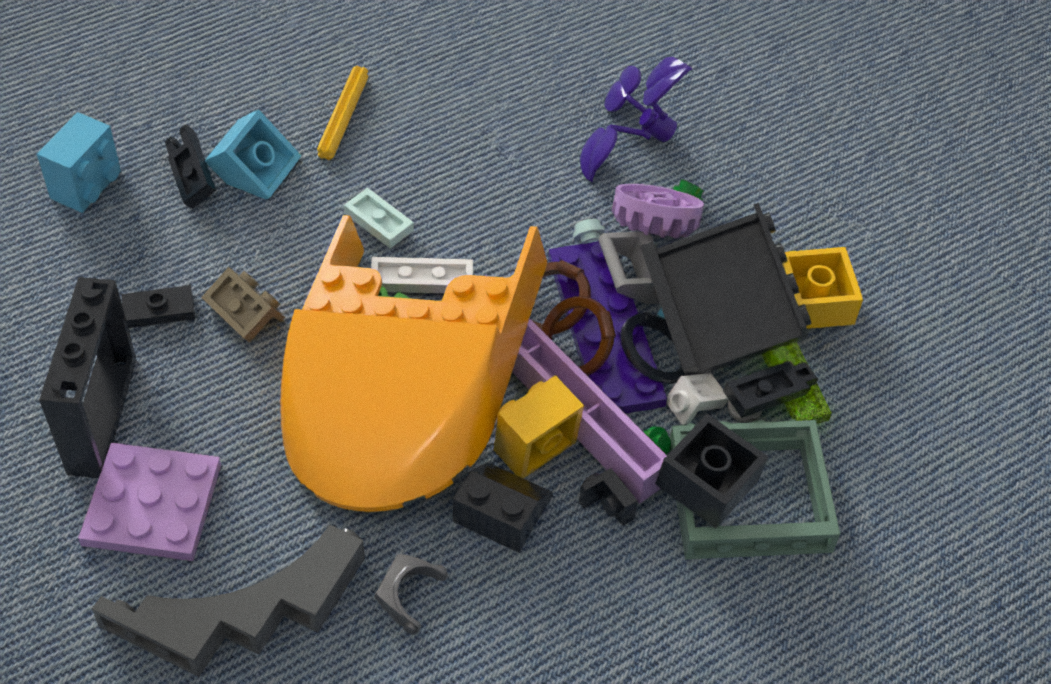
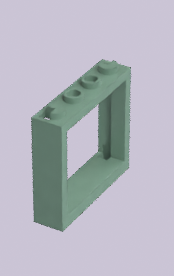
(768, 538)

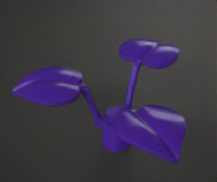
(653, 122)

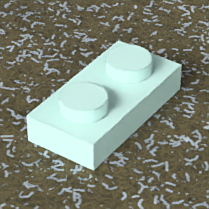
(379, 218)

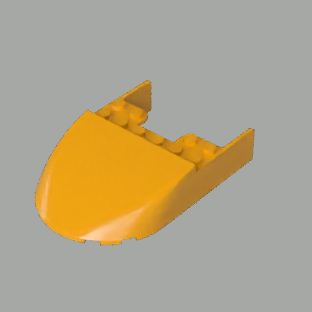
(398, 390)

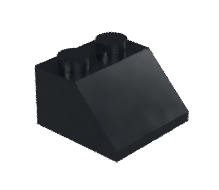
(499, 505)

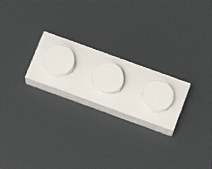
(419, 274)

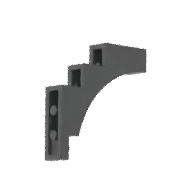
(194, 628)

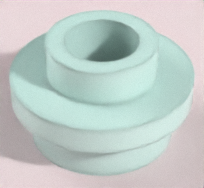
(588, 231)

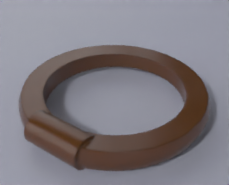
(576, 274)
(604, 321)

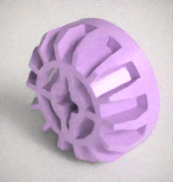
(657, 210)

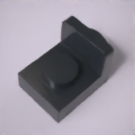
(612, 493)

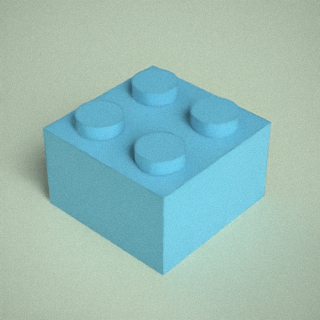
(79, 162)

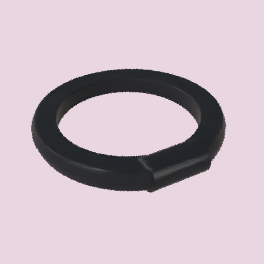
(626, 339)

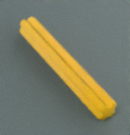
(342, 113)

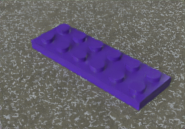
(617, 376)

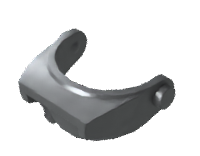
(388, 590)

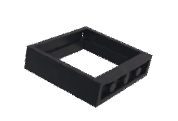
(91, 328)

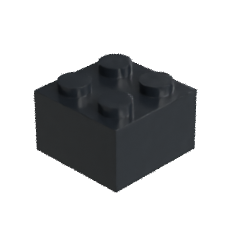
(711, 470)

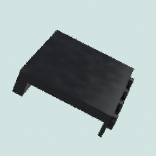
(727, 294)

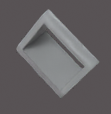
(629, 246)

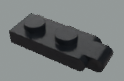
(769, 387)

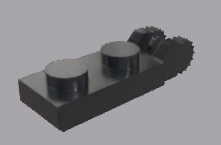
(189, 168)

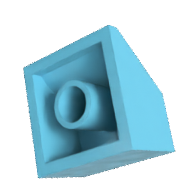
(253, 156)

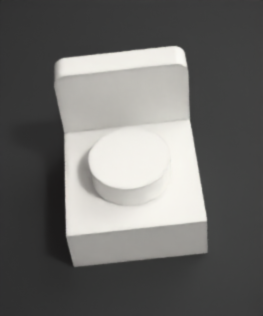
(695, 394)

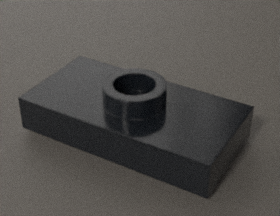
(158, 306)

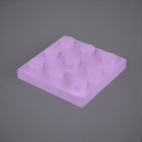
(150, 502)

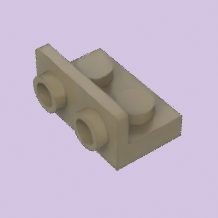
(241, 304)

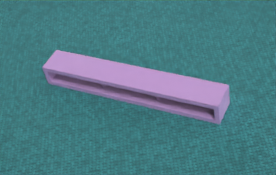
(603, 425)

